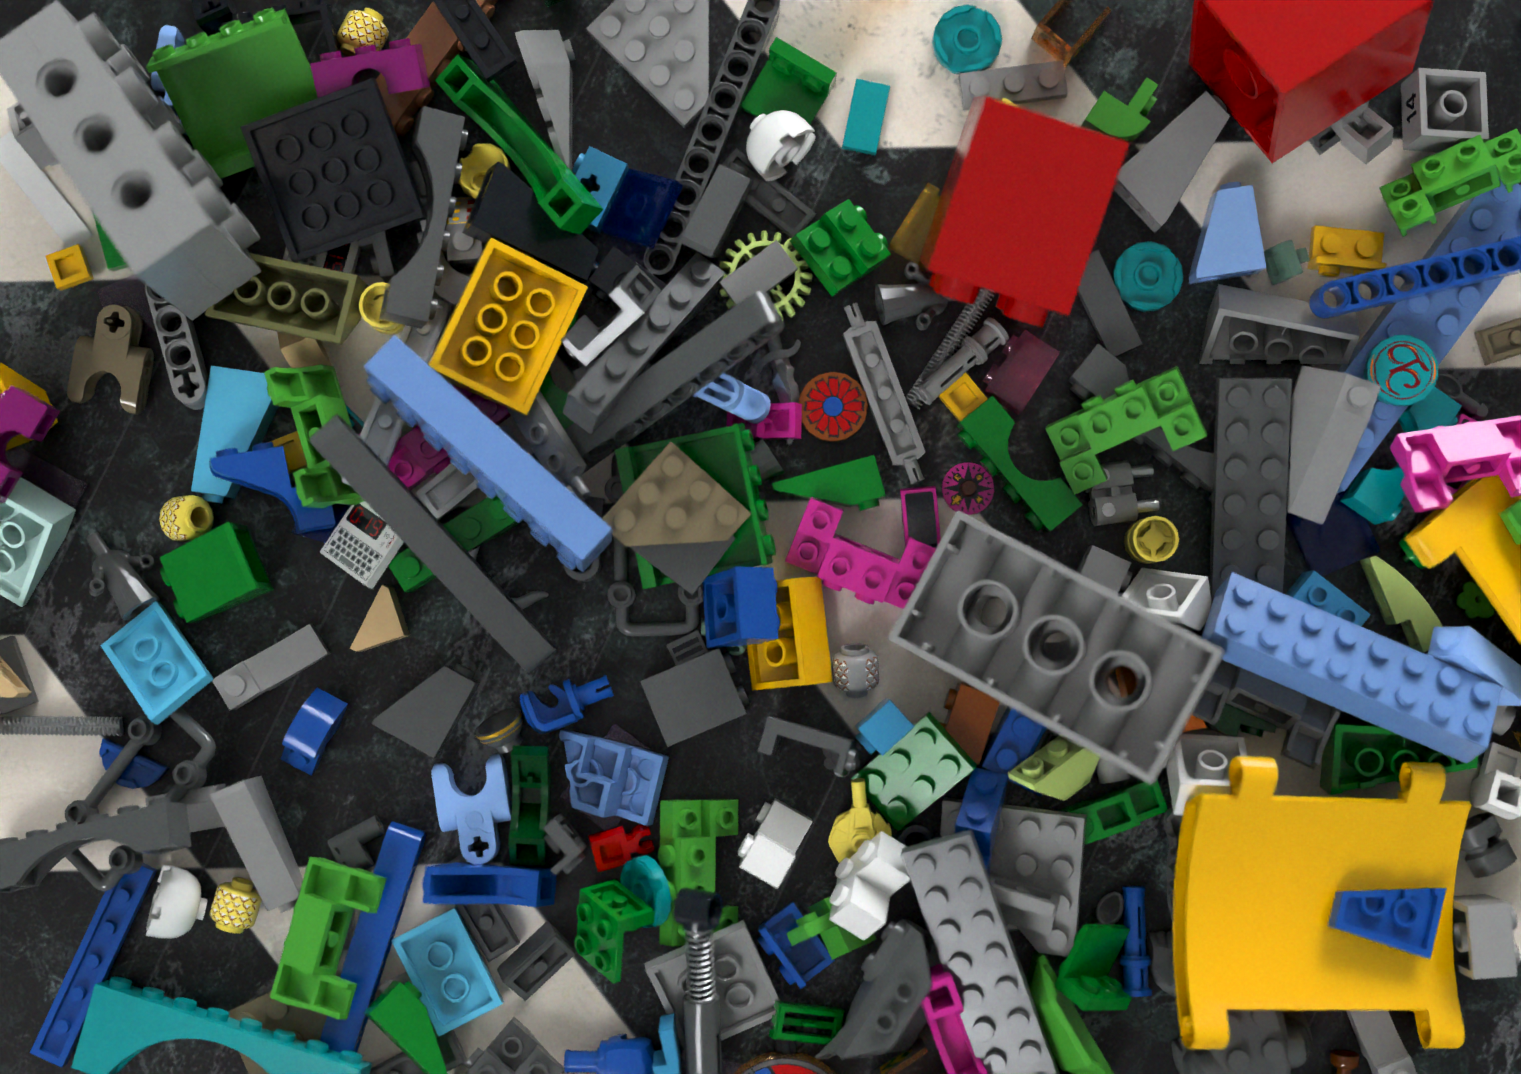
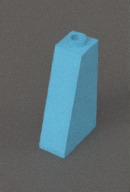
(233, 417)

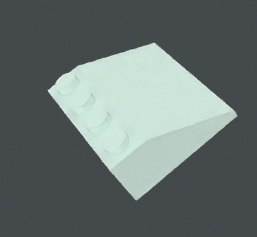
(30, 536)

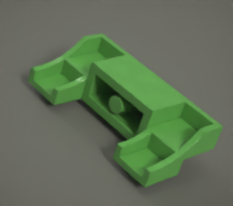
(1453, 178)
(313, 399)
(1113, 420)
(689, 853)
(318, 936)

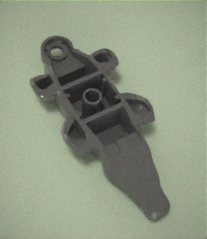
(1257, 1038)

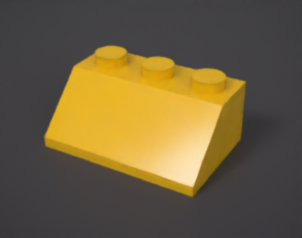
(802, 648)

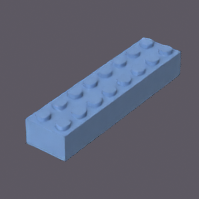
(488, 454)
(1352, 668)

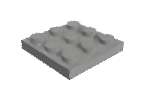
(740, 980)

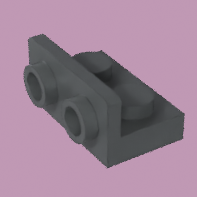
(564, 837)

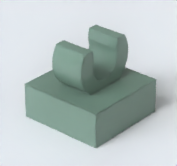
(1284, 261)

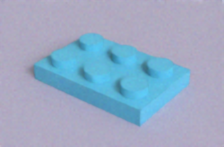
(156, 662)
(447, 971)

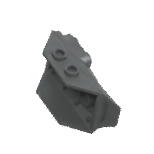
(888, 1004)

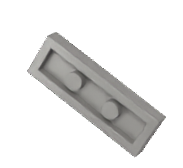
(1015, 83)

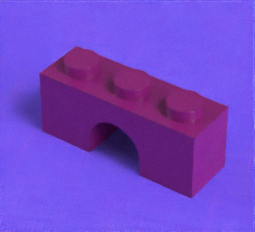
(400, 65)
(22, 415)

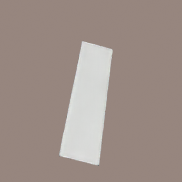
(42, 192)

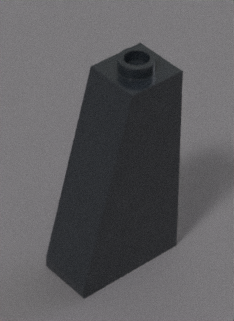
(511, 214)

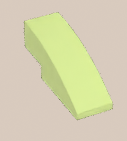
(1401, 602)

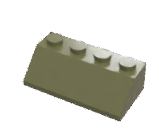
(295, 300)

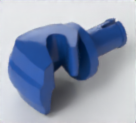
(570, 704)
(613, 1056)

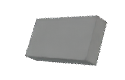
(759, 273)

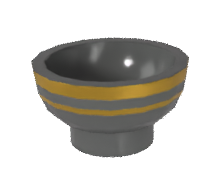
(501, 730)

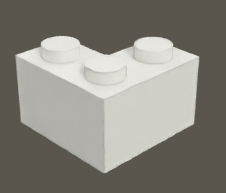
(774, 842)
(866, 885)

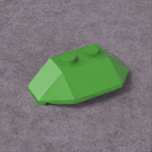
(1064, 1028)

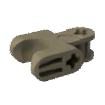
(113, 352)

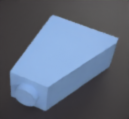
(1229, 237)
(1475, 654)

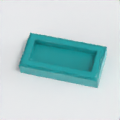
(866, 117)

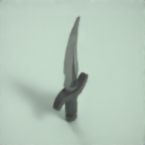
(783, 378)

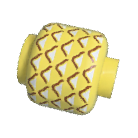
(361, 30)
(186, 518)
(235, 905)

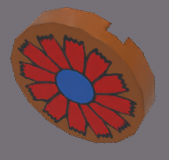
(833, 407)

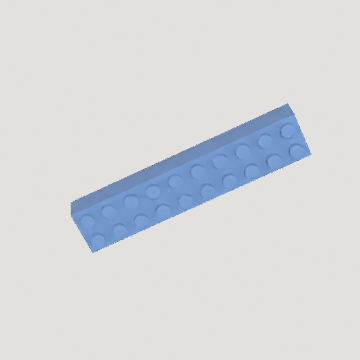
(1440, 316)

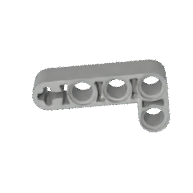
(175, 342)

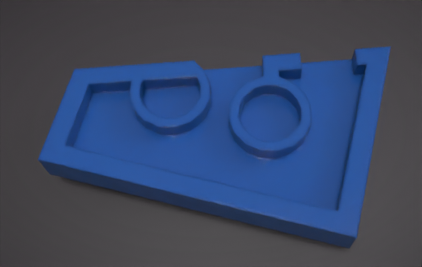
(1391, 917)

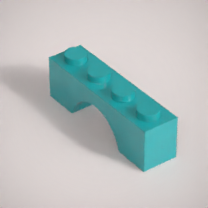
(1378, 492)

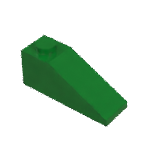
(842, 484)
(407, 1025)

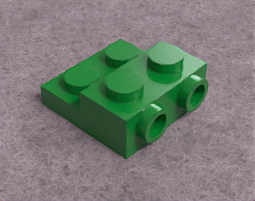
(841, 247)

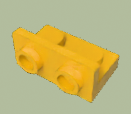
(1345, 251)

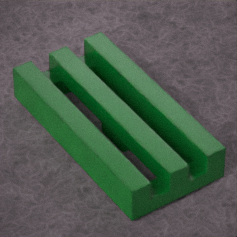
(780, 1019)

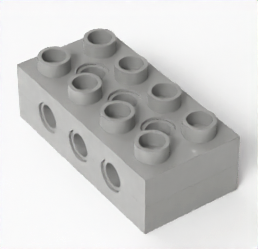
(129, 158)
(1010, 660)

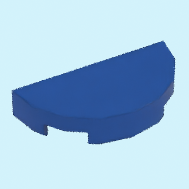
(139, 773)

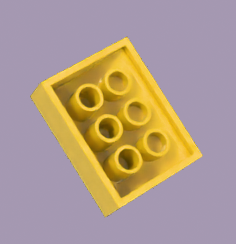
(507, 327)

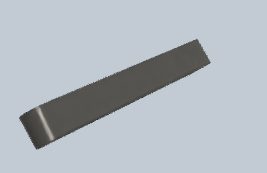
(719, 118)
(681, 376)
(432, 543)

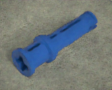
(1135, 959)

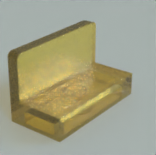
(914, 229)

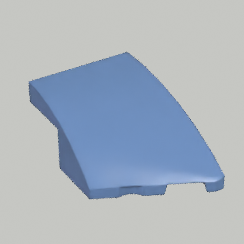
(613, 777)

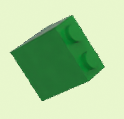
(215, 572)

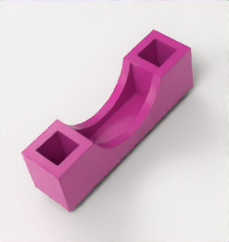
(942, 1013)

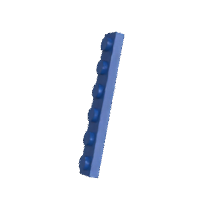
(91, 966)

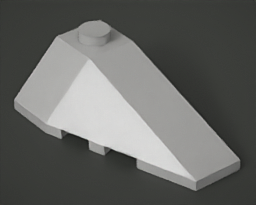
(552, 78)
(1326, 427)

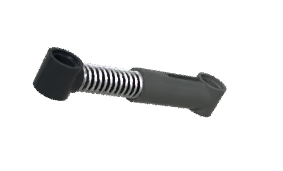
(699, 915)

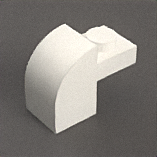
(1498, 782)

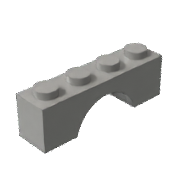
(1104, 570)

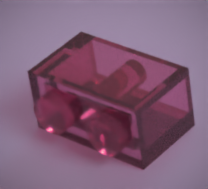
(1020, 372)

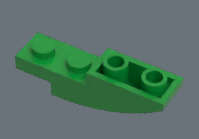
(1119, 809)

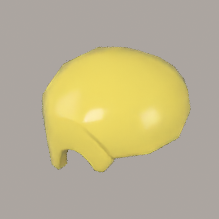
(476, 165)

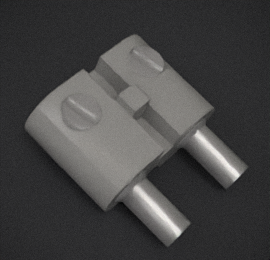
(1114, 499)

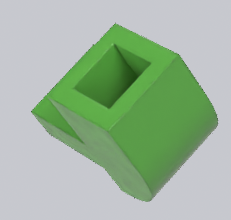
(1122, 121)
(836, 939)

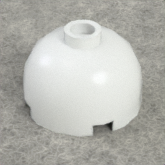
(776, 141)
(175, 904)

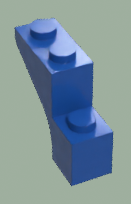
(268, 473)
(982, 809)
(489, 884)

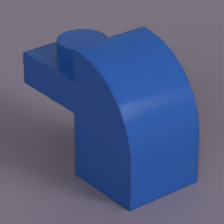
(312, 730)

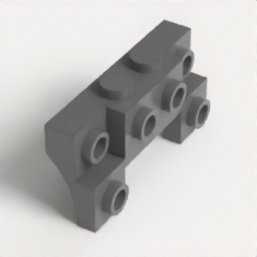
(1303, 717)
(513, 1052)

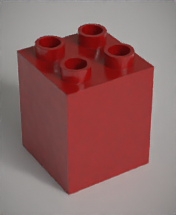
(1302, 62)
(1020, 209)

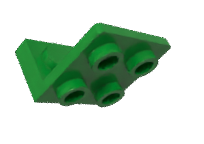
(790, 83)
(603, 917)
(1086, 970)

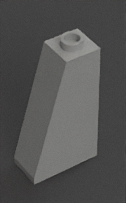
(1166, 165)
(260, 841)

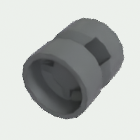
(1484, 847)

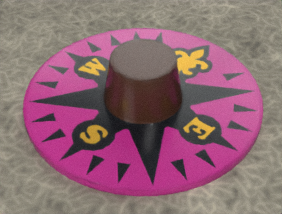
(968, 488)

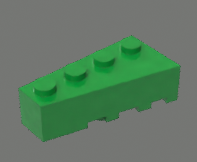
(1369, 755)

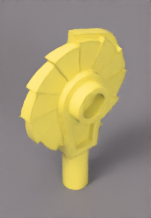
(856, 824)

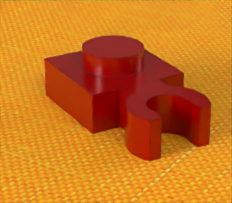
(614, 847)

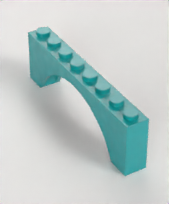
(131, 1019)

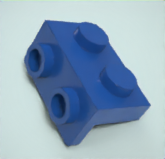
(798, 961)

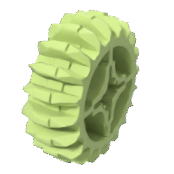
(747, 252)

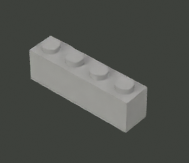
(1274, 329)

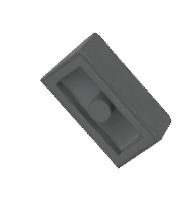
(536, 961)

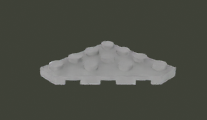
(662, 49)
(1041, 851)

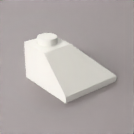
(1172, 596)

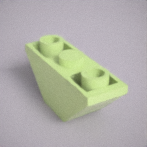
(1057, 769)

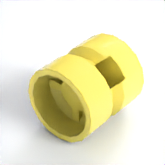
(370, 309)
(1151, 540)

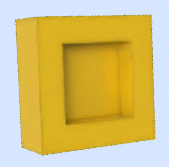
(69, 267)
(963, 397)
(293, 451)

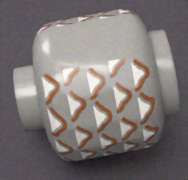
(855, 670)

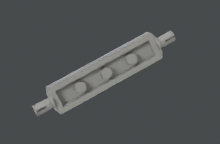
(884, 393)
(552, 445)

